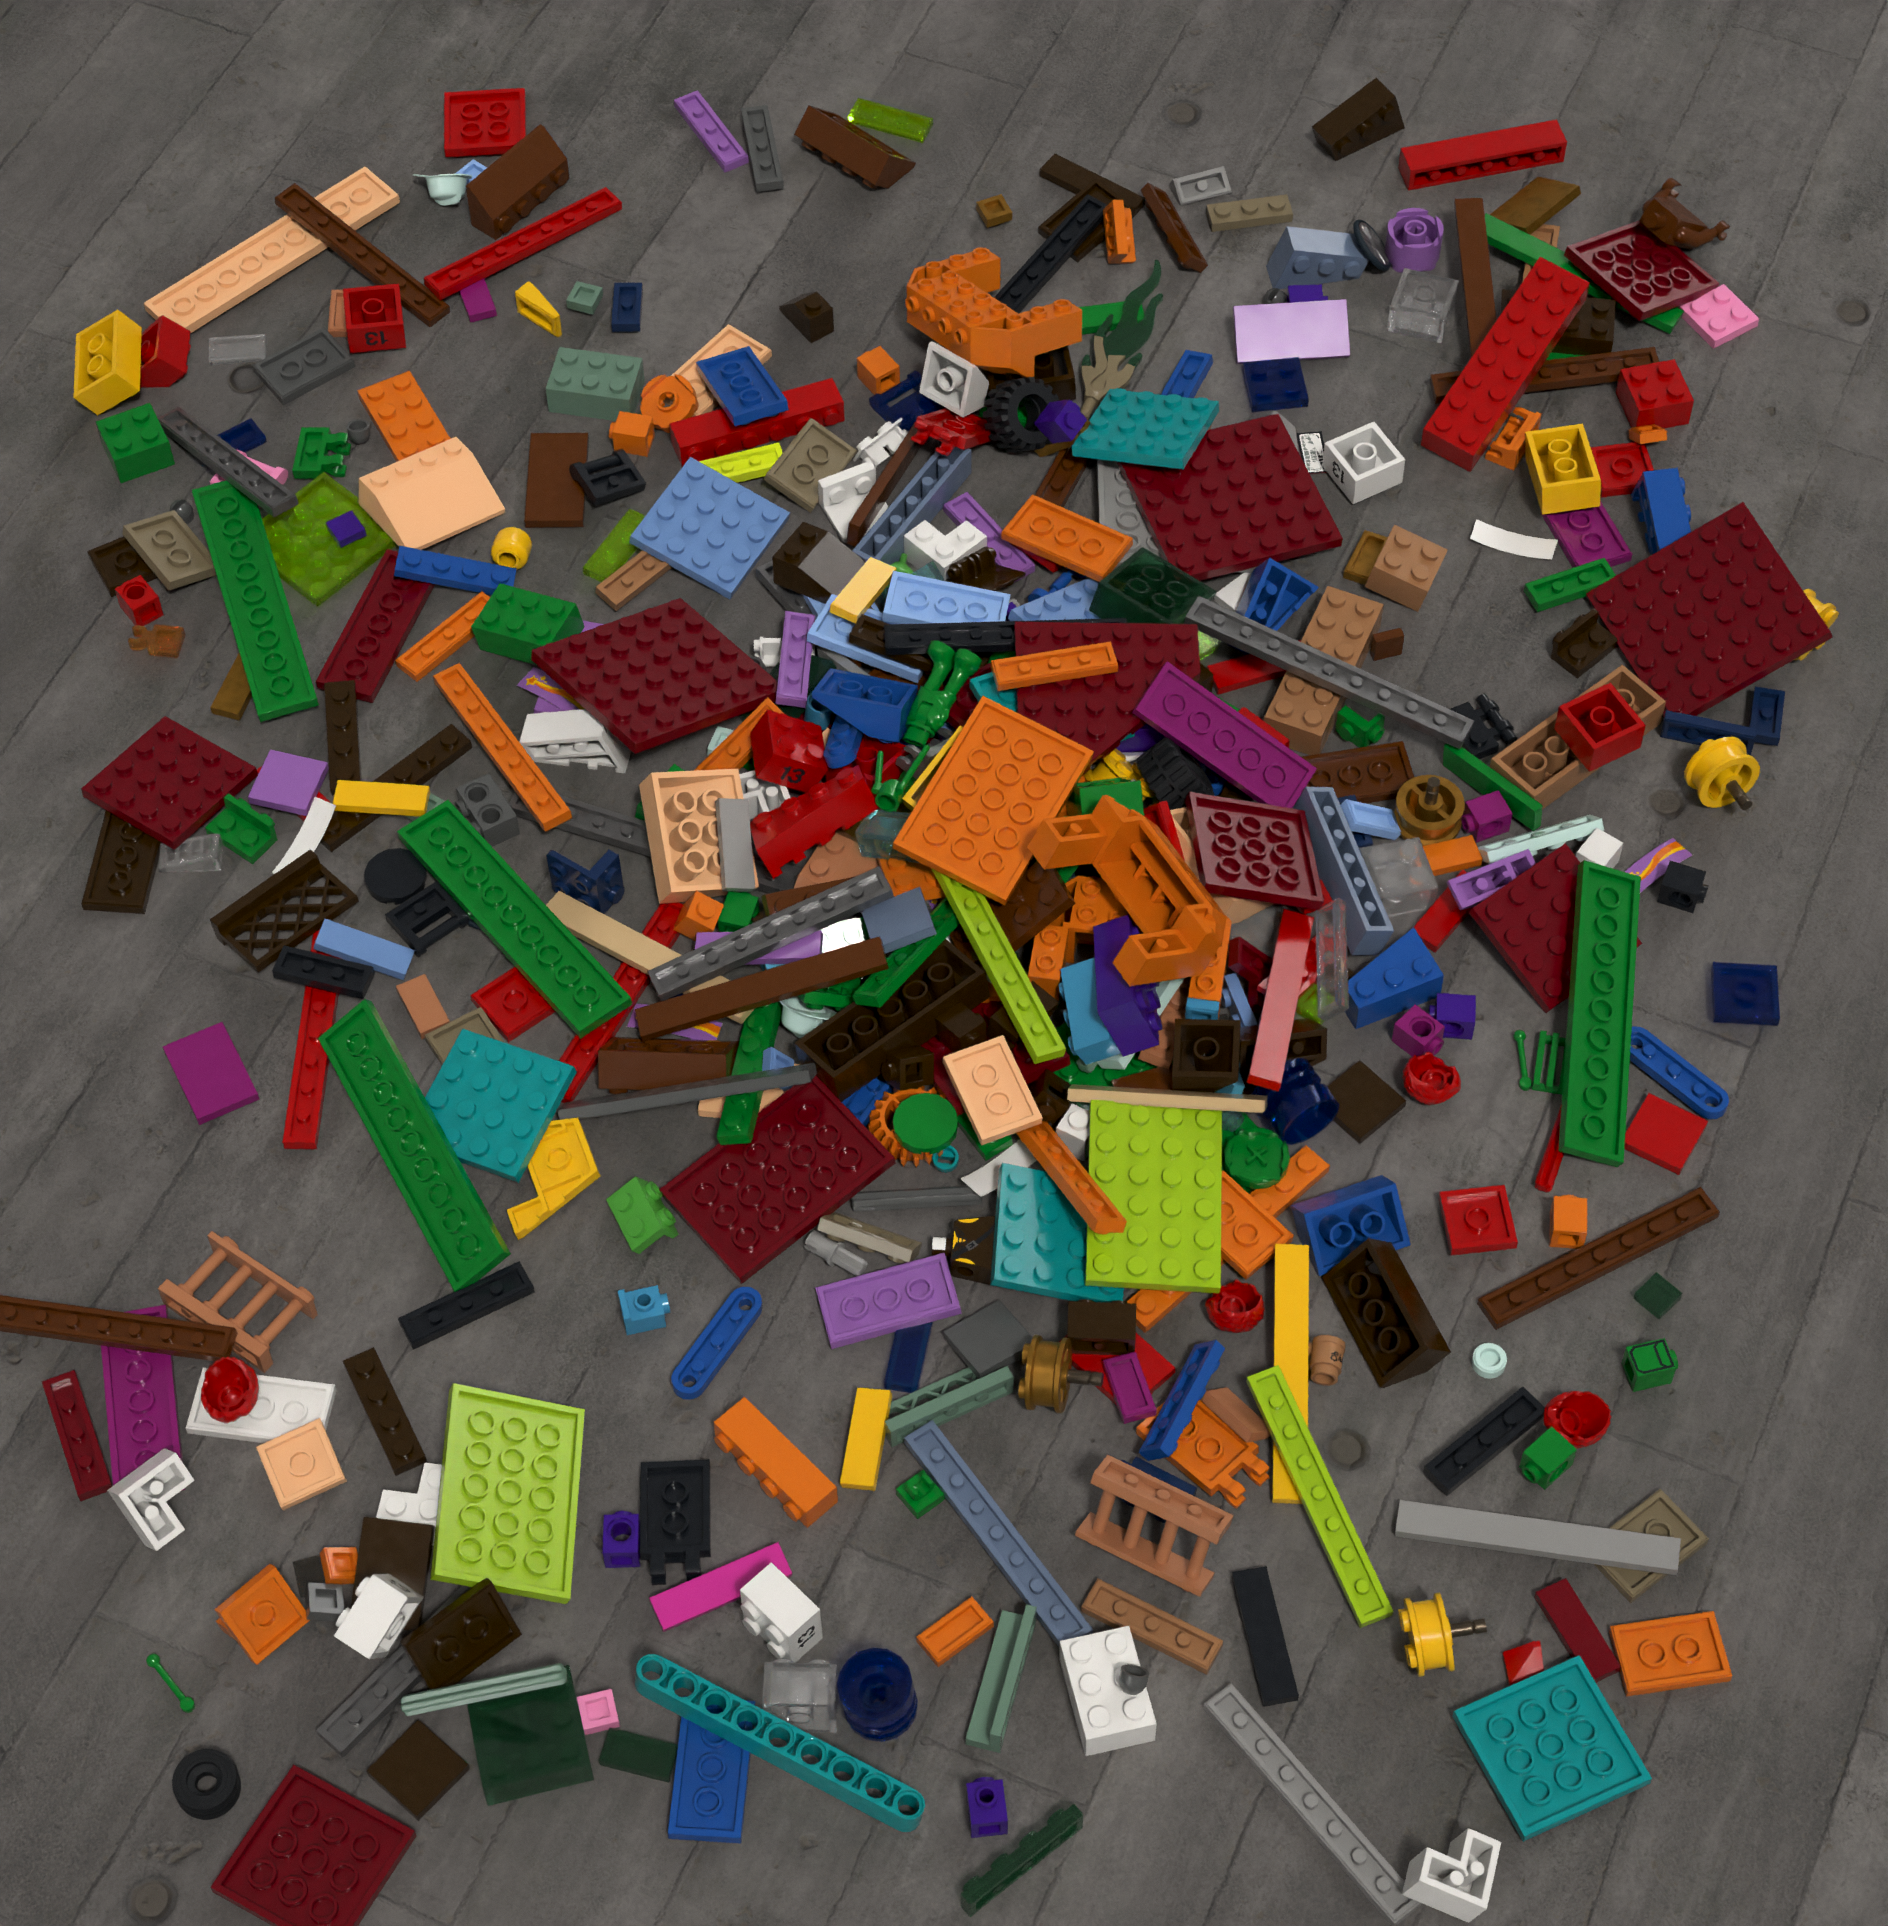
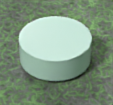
(1489, 1360)

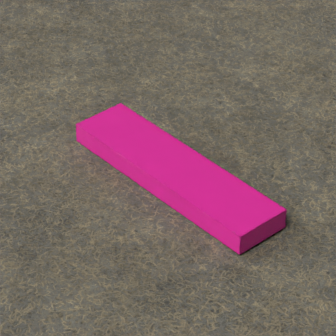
(714, 1588)

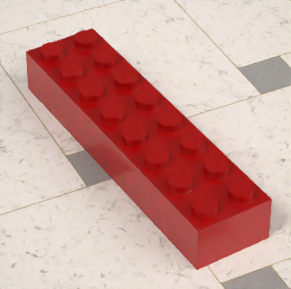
(1504, 364)

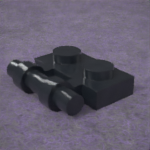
(1481, 740)

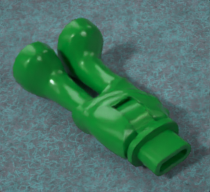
(932, 706)

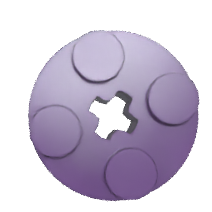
(1414, 240)

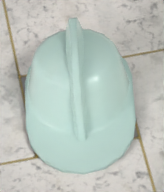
(446, 188)
(802, 1019)

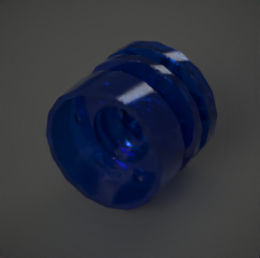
(1301, 1105)
(878, 1676)

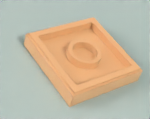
(301, 1464)

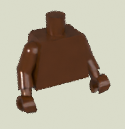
(1675, 223)

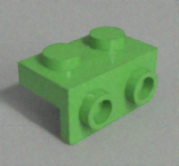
(641, 1214)

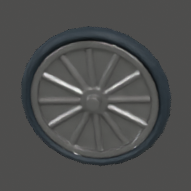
(1371, 245)

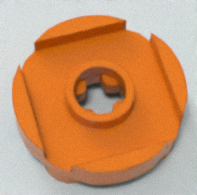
(668, 387)

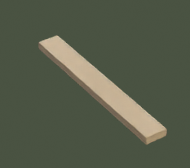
(620, 940)

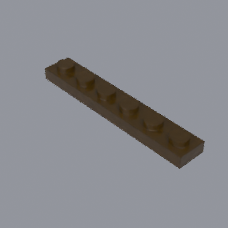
(412, 770)

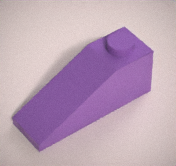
(1481, 883)

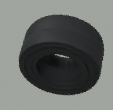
(212, 1803)

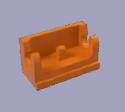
(1510, 444)

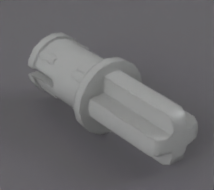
(835, 1253)

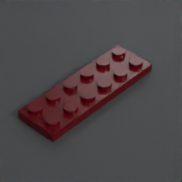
(376, 630)

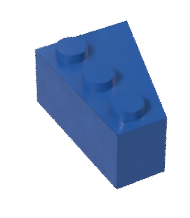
(1662, 507)

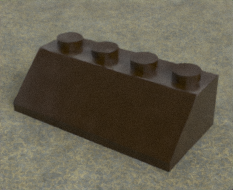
(1385, 1313)

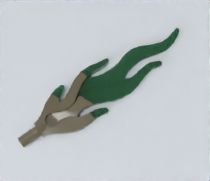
(1119, 345)

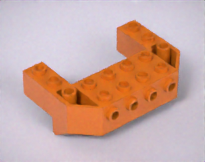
(954, 309)
(1150, 880)
(1093, 906)

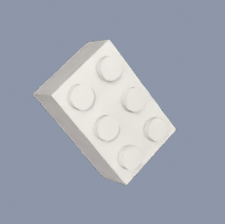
(1102, 1711)

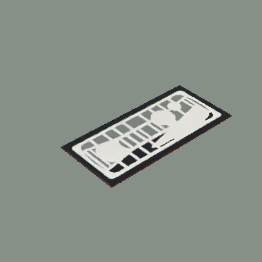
(1312, 451)

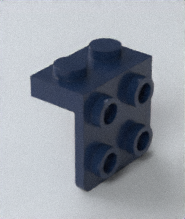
(595, 888)

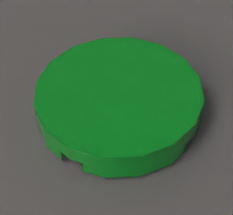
(925, 1123)
(1256, 1158)

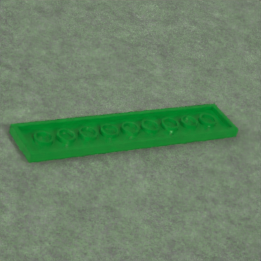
(255, 601)
(515, 919)
(1600, 1014)
(414, 1146)

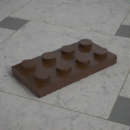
(1031, 907)

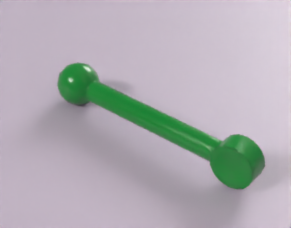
(1525, 1082)
(186, 1703)

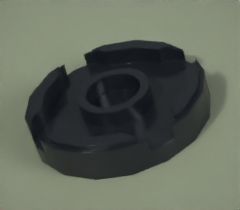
(394, 876)

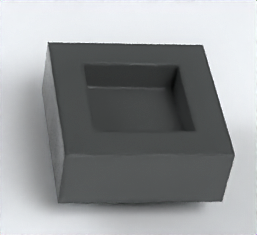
(324, 1601)

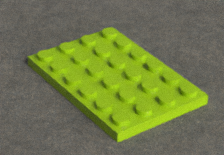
(1167, 1184)
(508, 1493)

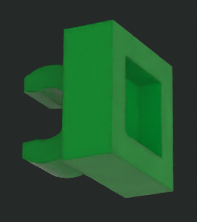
(920, 1494)

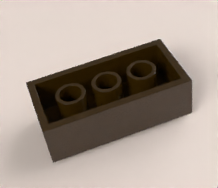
(1588, 332)

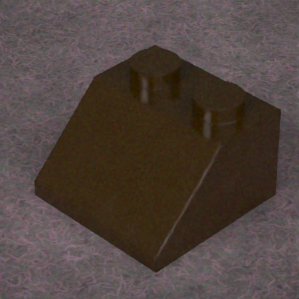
(1205, 1054)

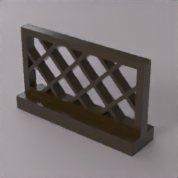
(271, 898)

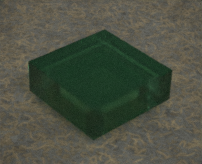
(1657, 1295)

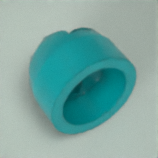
(949, 1154)

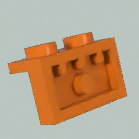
(1119, 233)

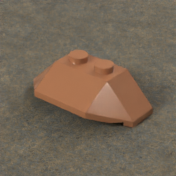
(835, 861)

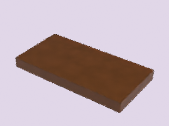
(552, 493)
(1367, 772)

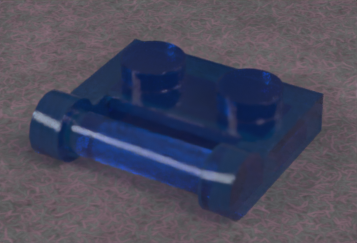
(909, 407)

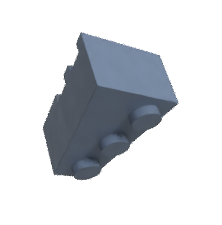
(1315, 258)

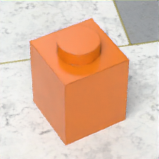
(878, 370)
(632, 433)
(698, 915)
(1568, 1222)

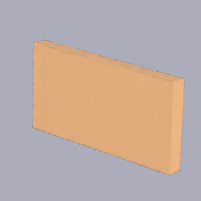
(725, 341)

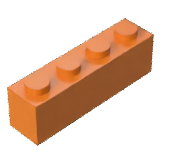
(775, 1462)

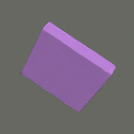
(288, 782)

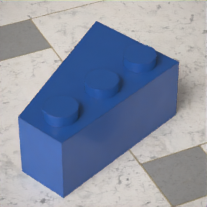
(1273, 595)
(1394, 981)

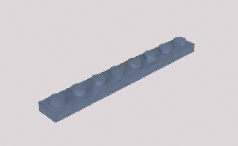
(996, 1533)

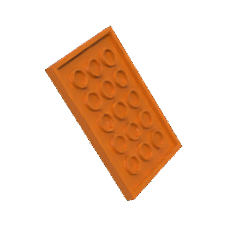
(992, 799)

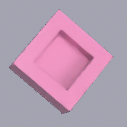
(598, 1711)

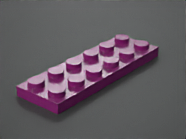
(1223, 739)
(139, 1404)

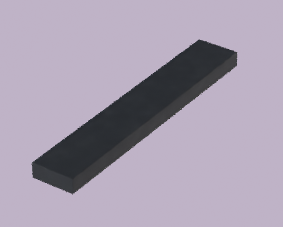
(1052, 254)

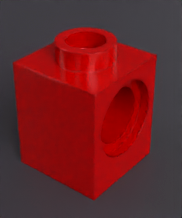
(139, 601)

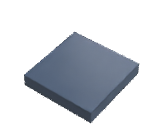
(900, 920)

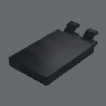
(675, 1516)

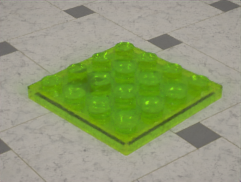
(306, 550)

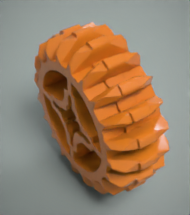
(883, 1113)

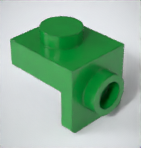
(1357, 729)

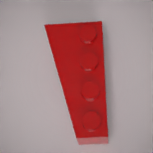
(811, 818)

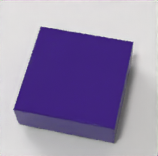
(346, 528)

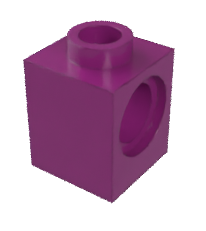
(1486, 816)
(1416, 1022)

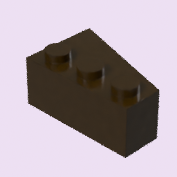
(1359, 121)
(1306, 1041)

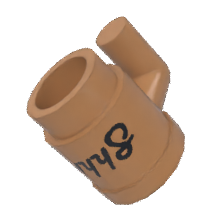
(1326, 1359)

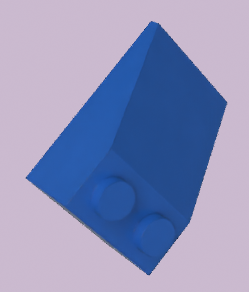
(868, 702)

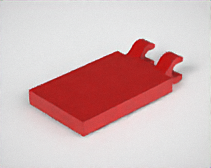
(951, 430)

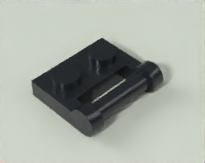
(610, 483)
(421, 912)

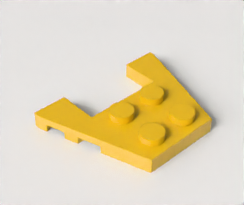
(559, 1171)

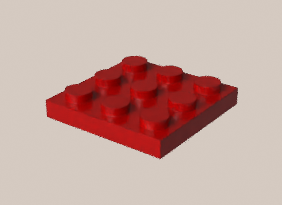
(483, 121)

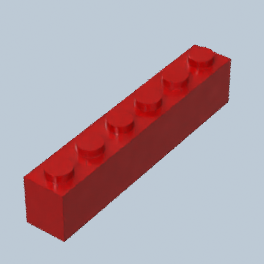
(1482, 154)
(716, 436)

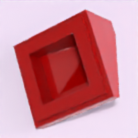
(1523, 1662)

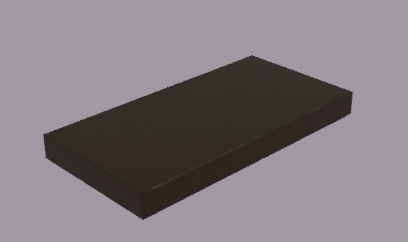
(121, 868)

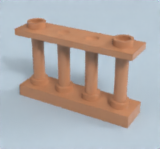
(252, 1349)
(1162, 1500)

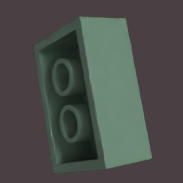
(594, 384)

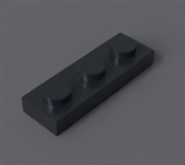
(323, 972)

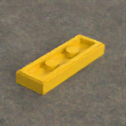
(862, 590)
(381, 798)
(866, 1439)

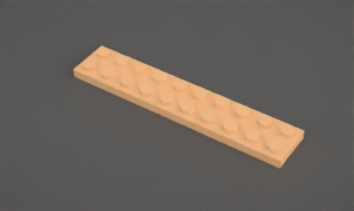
(267, 255)

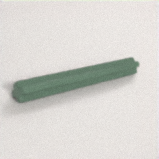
(484, 1689)

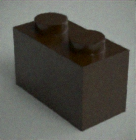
(1101, 1327)

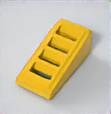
(537, 309)

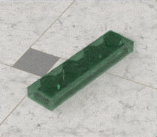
(1011, 1867)

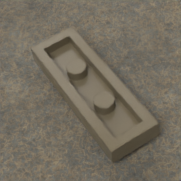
(1249, 213)
(869, 1237)

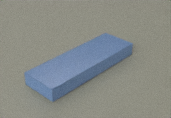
(364, 949)

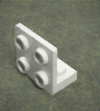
(844, 493)

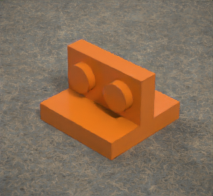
(262, 1614)

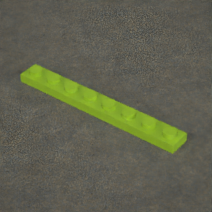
(1004, 970)
(1319, 1497)

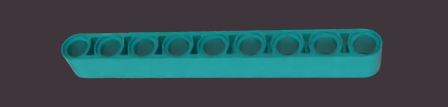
(787, 1757)

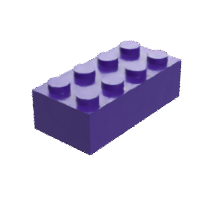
(1124, 1009)

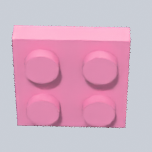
(1719, 316)

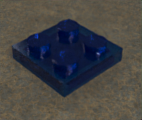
(1275, 384)
(1745, 993)

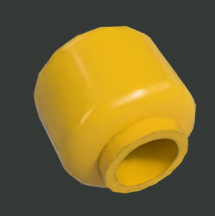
(511, 548)

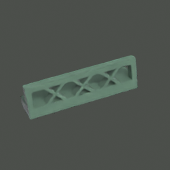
(946, 1406)
(1001, 1679)

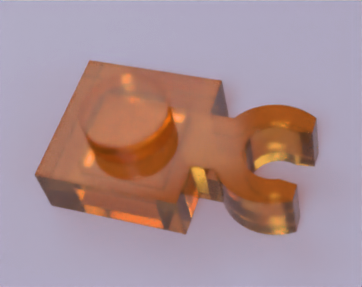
(160, 641)

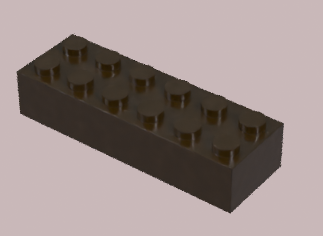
(856, 1039)

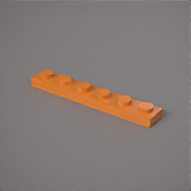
(1072, 1179)

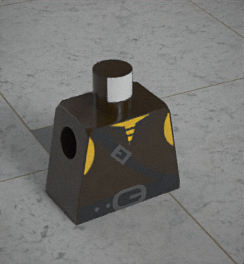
(969, 1248)

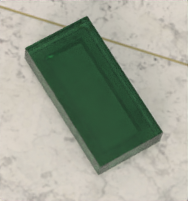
(638, 1755)

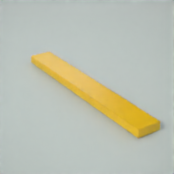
(1291, 1345)

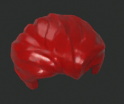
(1430, 1079)
(1236, 1307)
(229, 1389)
(1578, 1417)

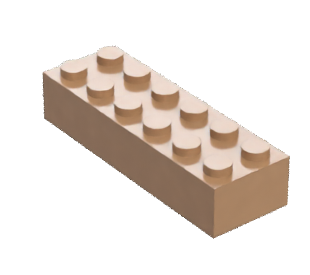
(1339, 628)
(1545, 764)

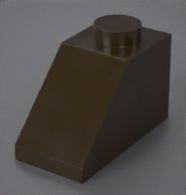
(810, 315)

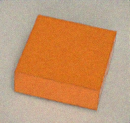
(1647, 434)
(339, 1564)

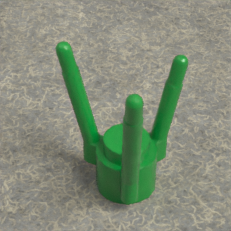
(890, 793)

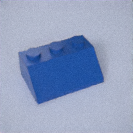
(1347, 1217)

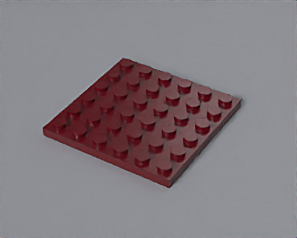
(1234, 502)
(1709, 613)
(656, 674)

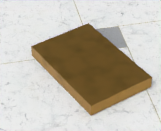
(1536, 203)

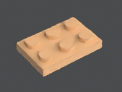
(992, 1090)

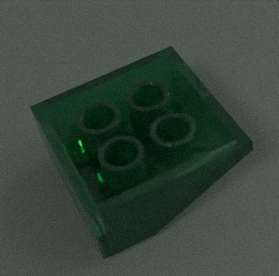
(1148, 591)
(530, 1742)

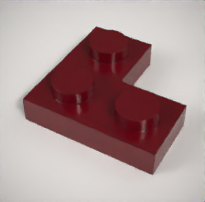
(1251, 965)

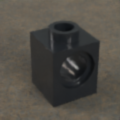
(1682, 887)

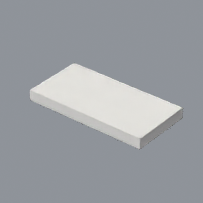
(279, 1409)

